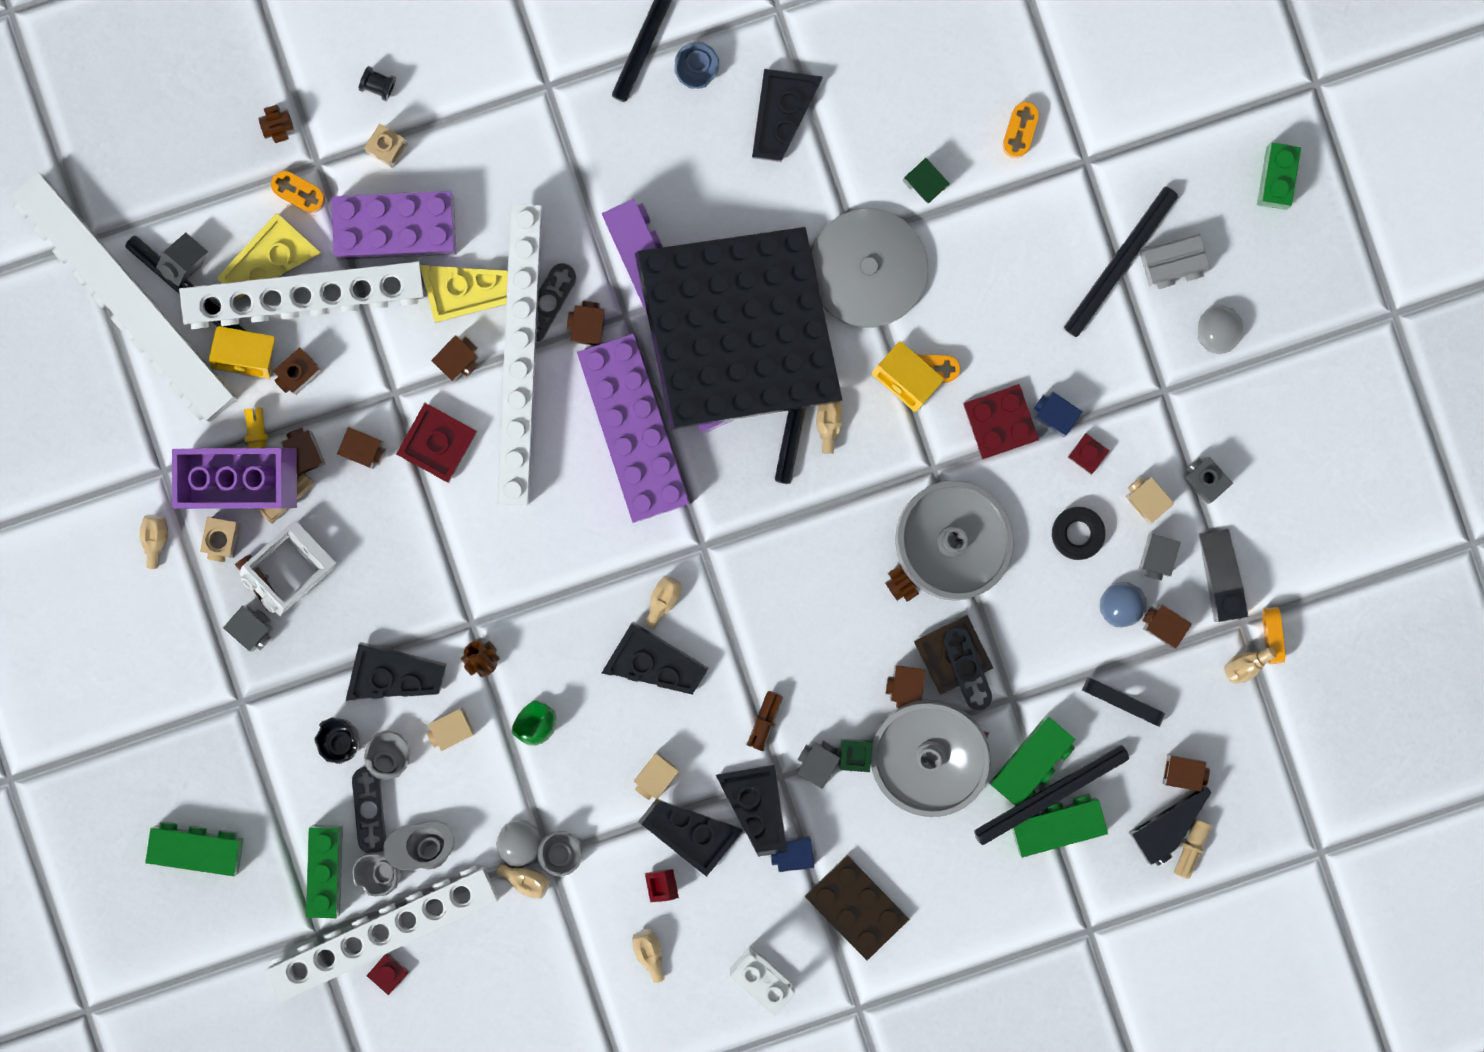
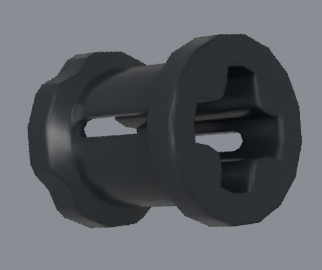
(377, 83)

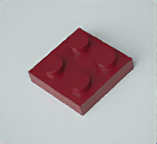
(1000, 421)
(436, 442)

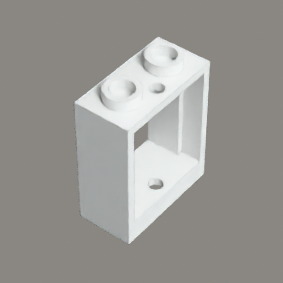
(310, 551)
(765, 985)

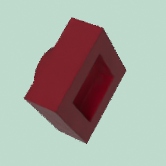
(1088, 453)
(661, 885)
(387, 973)

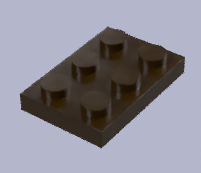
(856, 907)

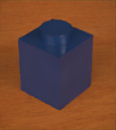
(1057, 413)
(798, 855)

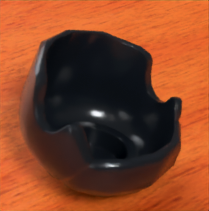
(337, 740)

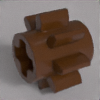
(276, 123)
(901, 585)
(480, 658)

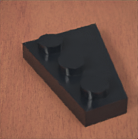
(654, 661)
(391, 673)
(757, 806)
(690, 834)

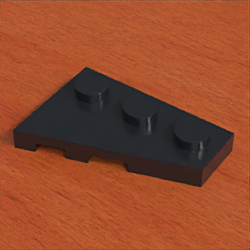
(781, 109)

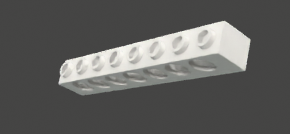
(194, 298)
(289, 985)

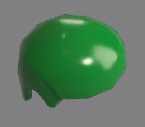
(535, 723)

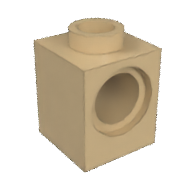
(386, 145)
(1148, 499)
(216, 525)
(450, 729)
(655, 777)

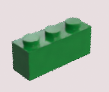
(1033, 761)
(1060, 826)
(194, 849)
(324, 871)

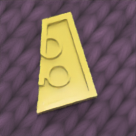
(269, 254)
(463, 290)

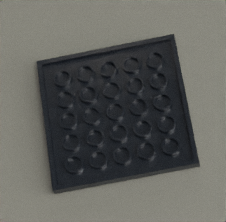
(738, 327)

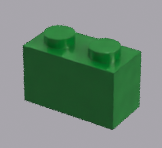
(1279, 176)

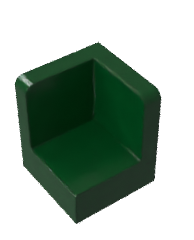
(926, 181)
(855, 755)

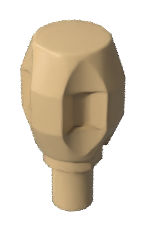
(829, 424)
(153, 538)
(663, 599)
(1247, 665)
(525, 880)
(649, 953)

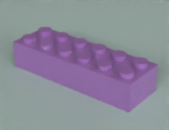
(633, 428)

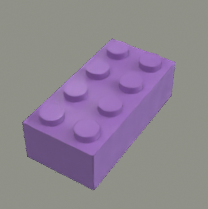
(393, 225)
(234, 478)

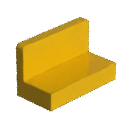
(242, 352)
(907, 376)

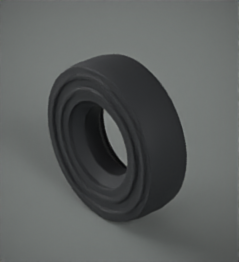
(1096, 528)

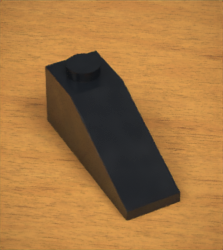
(1223, 576)
(1167, 829)

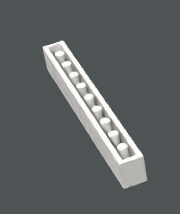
(124, 298)
(519, 354)

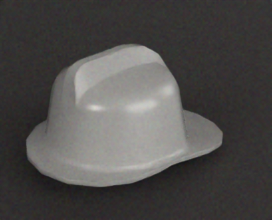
(419, 846)

